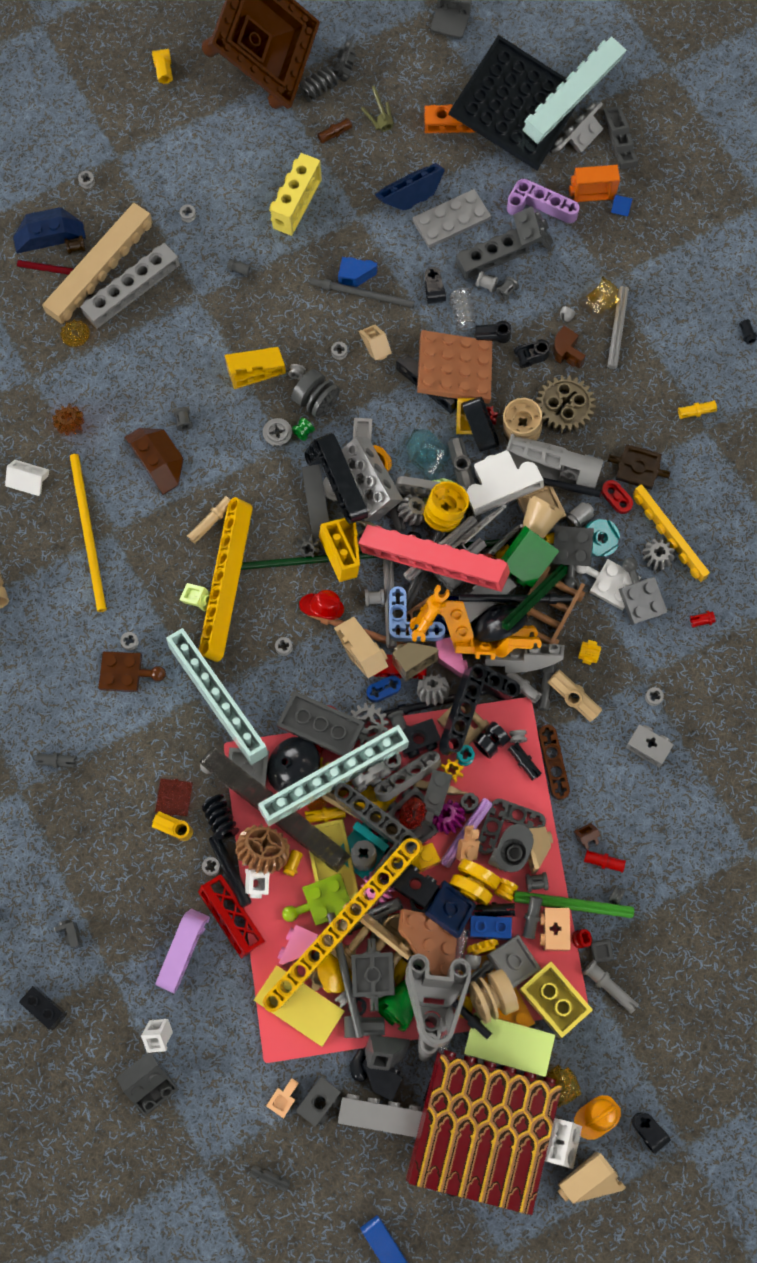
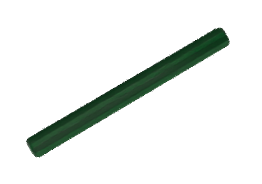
(534, 597)

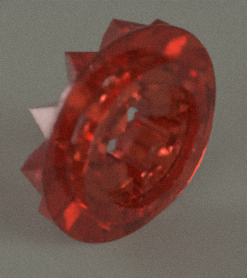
(406, 813)

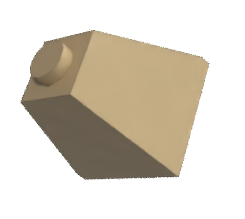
(590, 1180)

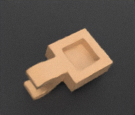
(469, 846)
(282, 1100)

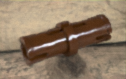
(334, 130)

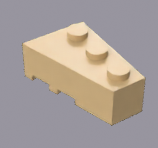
(361, 648)

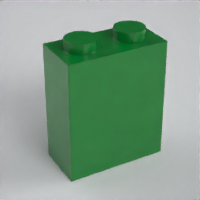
(529, 557)

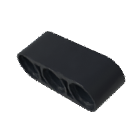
(480, 424)

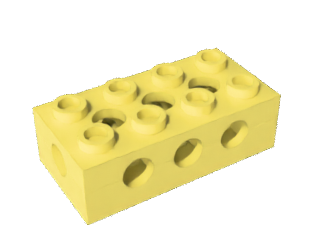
(295, 194)

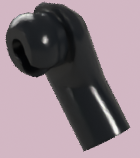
(356, 1067)

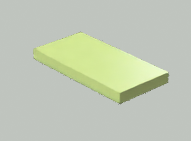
(512, 1046)

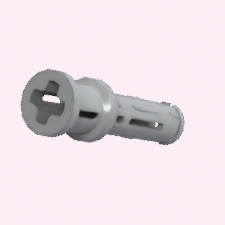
(603, 980)

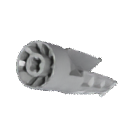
(555, 461)
(478, 545)

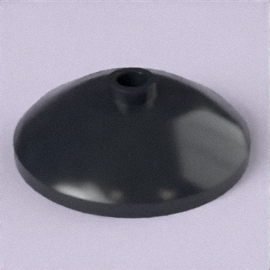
(488, 625)
(302, 761)

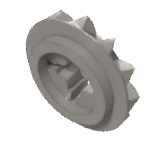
(283, 426)

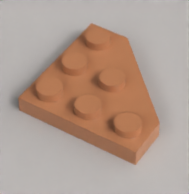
(429, 940)

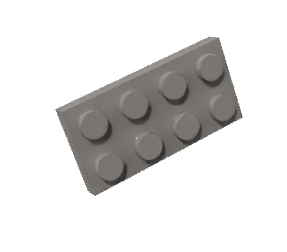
(451, 218)

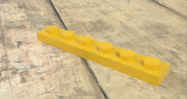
(665, 527)

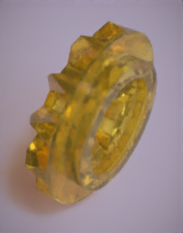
(73, 340)

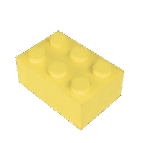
(555, 1000)

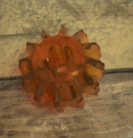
(74, 423)

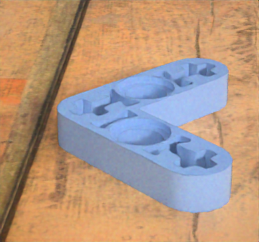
(402, 621)

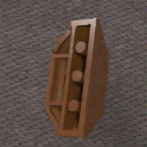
(157, 456)

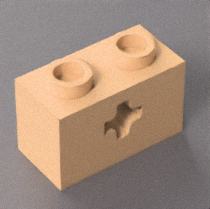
(561, 918)

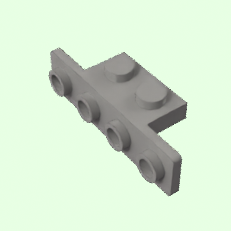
(582, 132)

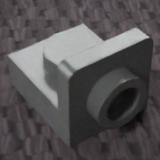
(72, 936)

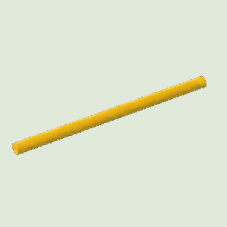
(88, 533)

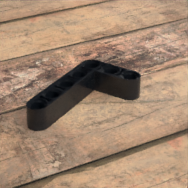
(327, 452)
(462, 698)

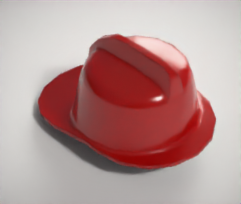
(323, 604)

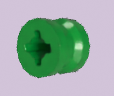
(303, 429)

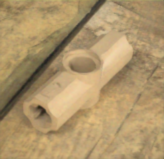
(583, 704)

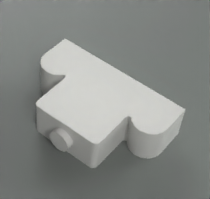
(501, 482)

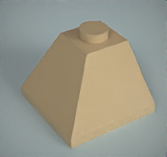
(540, 848)

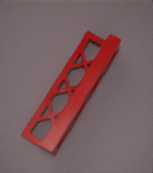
(225, 921)

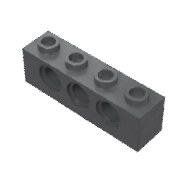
(487, 261)

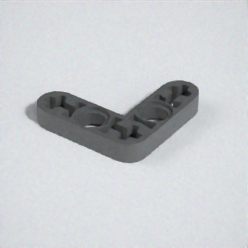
(506, 815)

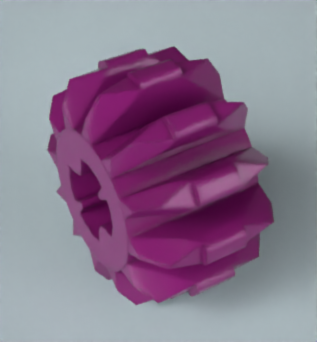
(450, 817)

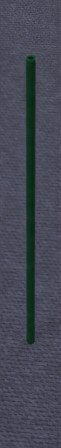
(324, 558)

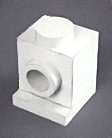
(263, 883)
(157, 1035)

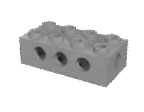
(371, 478)

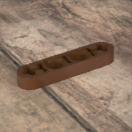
(554, 762)

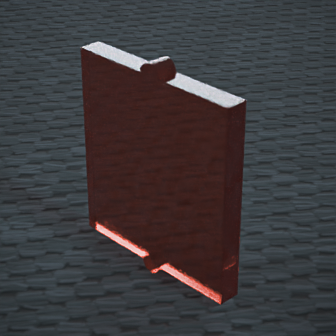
(174, 797)

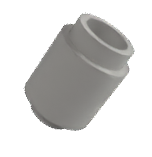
(580, 515)

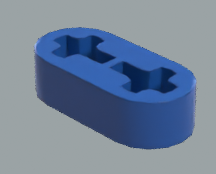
(381, 685)

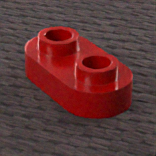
(619, 496)

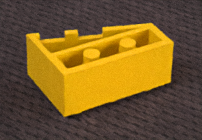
(254, 366)
(341, 547)

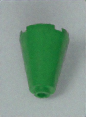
(397, 1007)

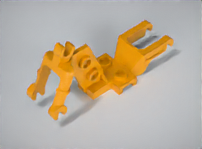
(461, 631)

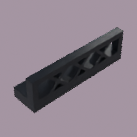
(409, 368)

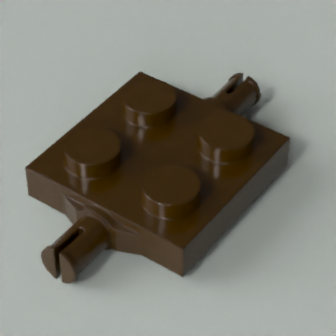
(638, 466)

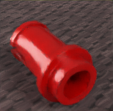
(702, 619)

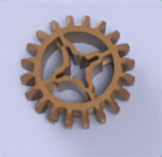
(274, 847)

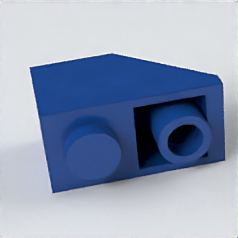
(355, 272)

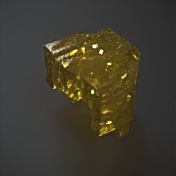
(603, 296)
(570, 1087)

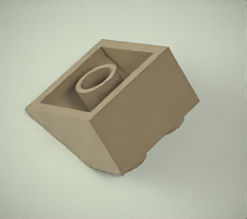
(413, 659)

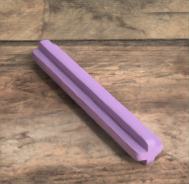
(475, 819)

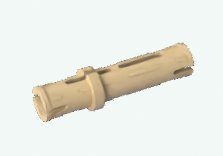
(215, 514)

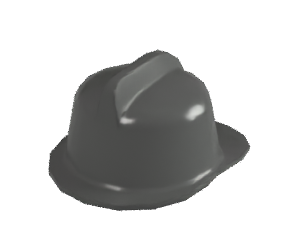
(514, 848)

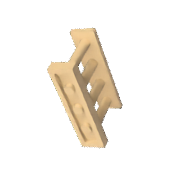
(386, 937)

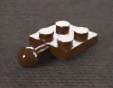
(123, 670)

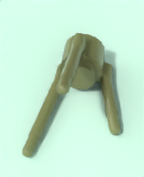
(384, 120)

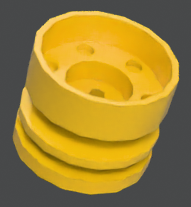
(446, 506)

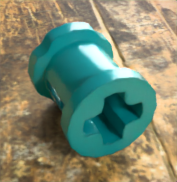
(465, 762)

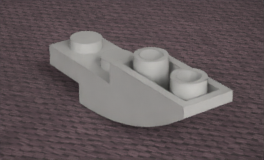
(529, 659)

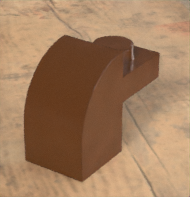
(564, 348)

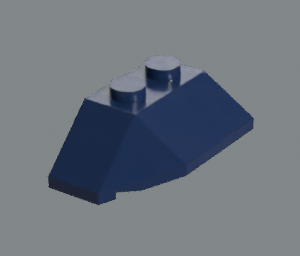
(412, 188)
(47, 229)

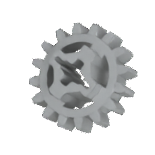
(375, 726)

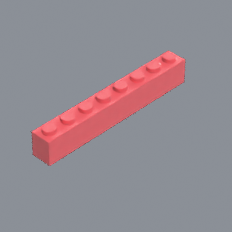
(434, 557)

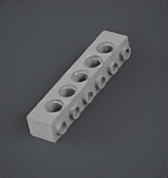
(127, 294)

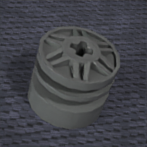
(315, 393)

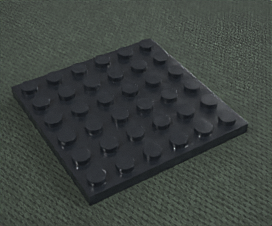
(503, 95)

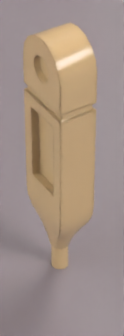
(423, 785)

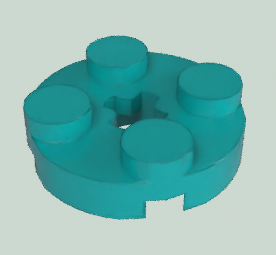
(610, 540)

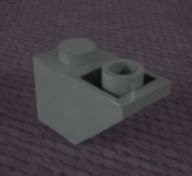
(385, 1051)

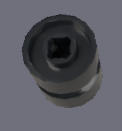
(486, 744)

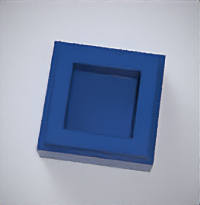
(621, 205)

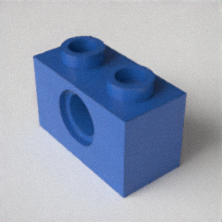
(490, 927)

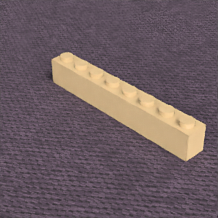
(97, 263)

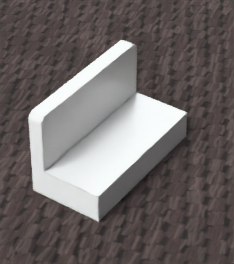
(25, 477)

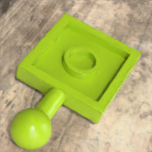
(322, 898)

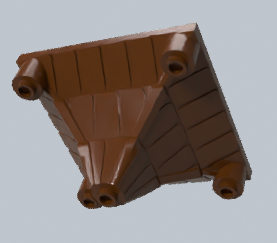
(266, 43)

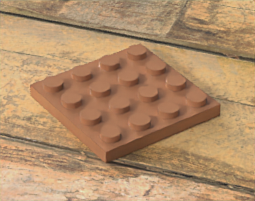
(454, 366)

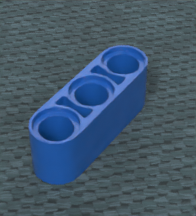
(382, 1241)

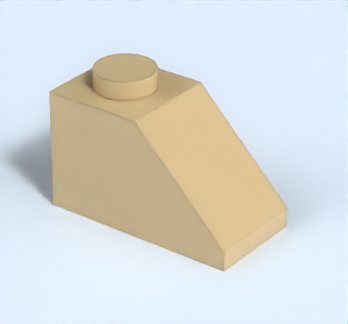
(375, 342)

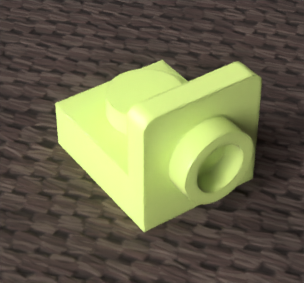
(195, 596)

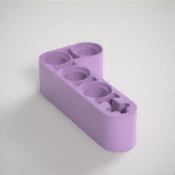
(547, 198)
(181, 950)

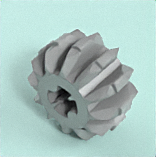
(411, 510)
(665, 556)
(433, 689)

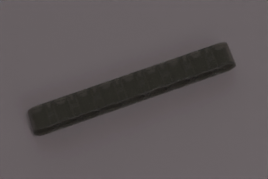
(293, 824)

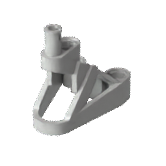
(449, 988)

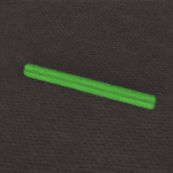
(577, 904)

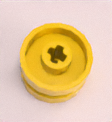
(475, 881)

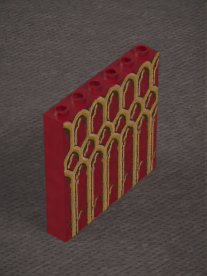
(484, 1132)

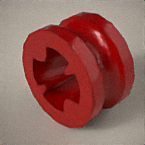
(581, 938)

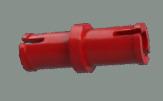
(605, 861)

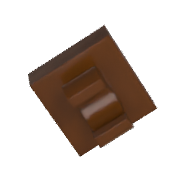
(586, 834)

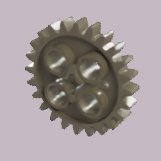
(579, 413)

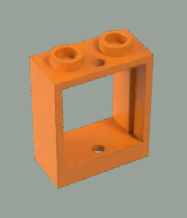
(594, 183)

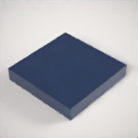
(450, 909)

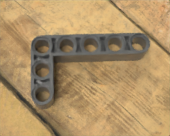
(379, 827)

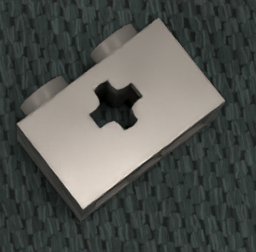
(639, 745)

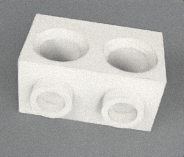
(563, 1143)

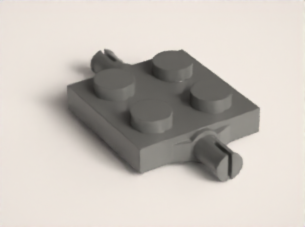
(373, 974)

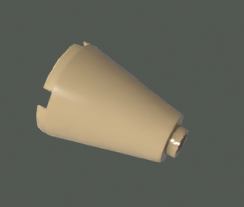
(541, 516)

